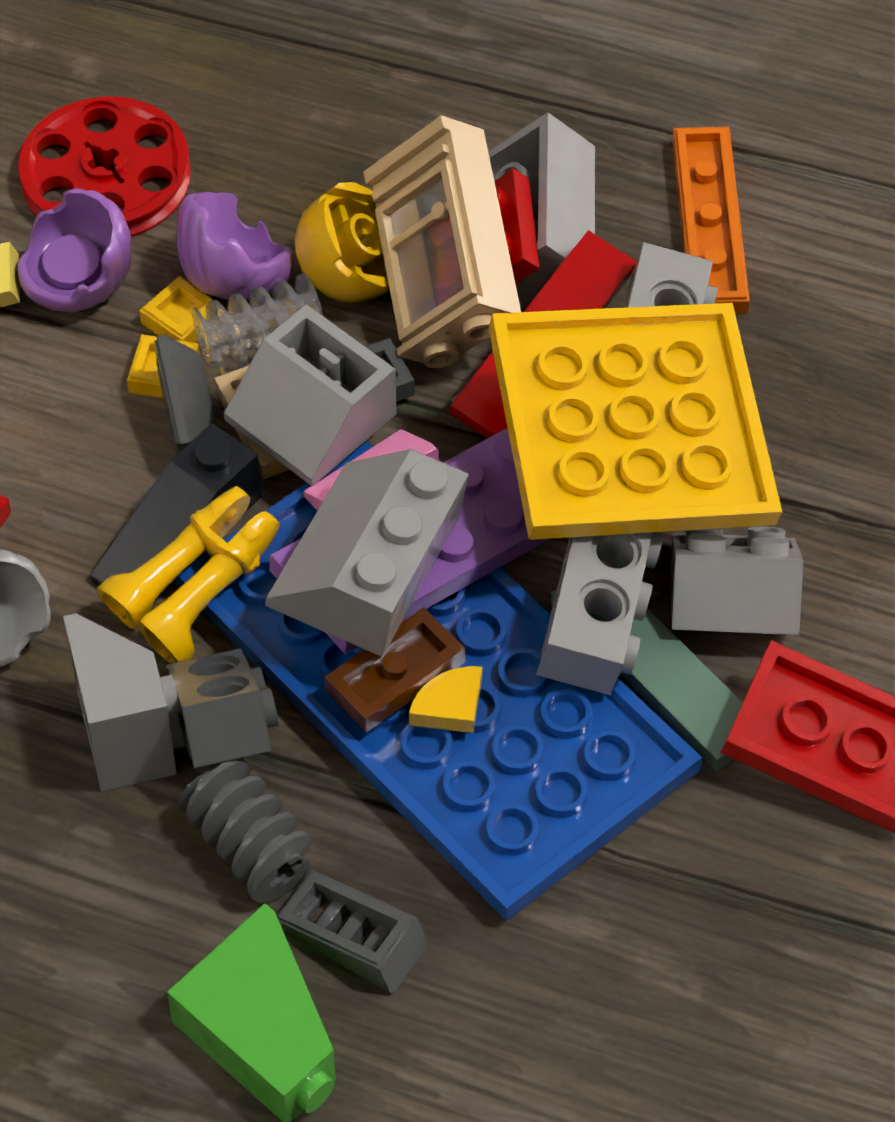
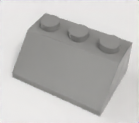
(561, 190)
(371, 547)

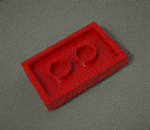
(819, 734)

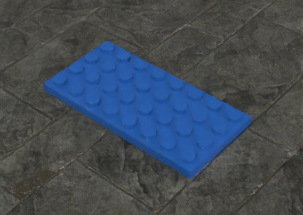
(547, 762)

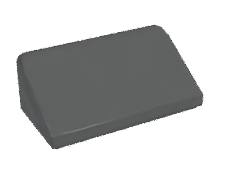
(183, 390)

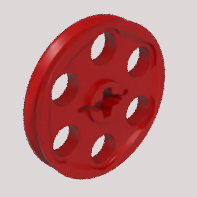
(113, 150)

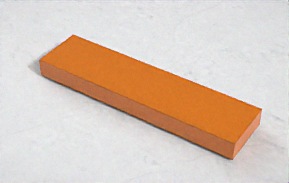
(711, 209)

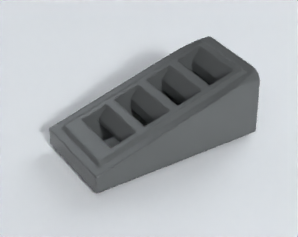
(385, 955)

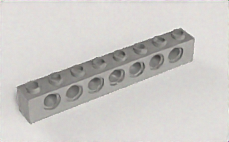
(575, 644)

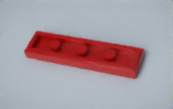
(584, 280)

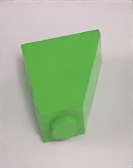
(258, 1018)

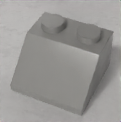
(124, 705)

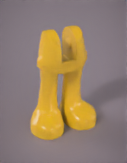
(169, 624)

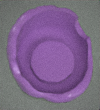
(222, 252)
(76, 253)

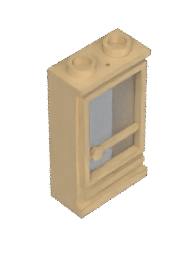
(442, 241)

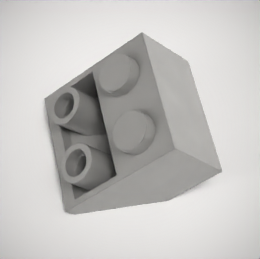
(312, 395)
(736, 581)

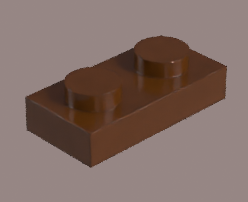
(378, 686)

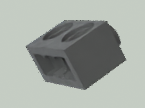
(223, 707)

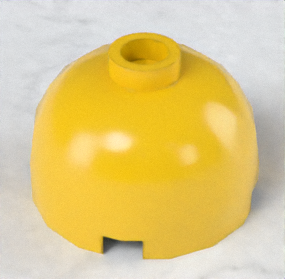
(342, 245)

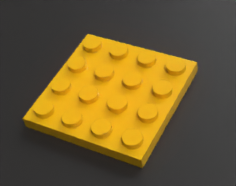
(632, 421)

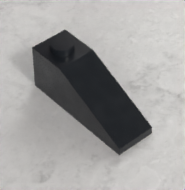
(187, 484)

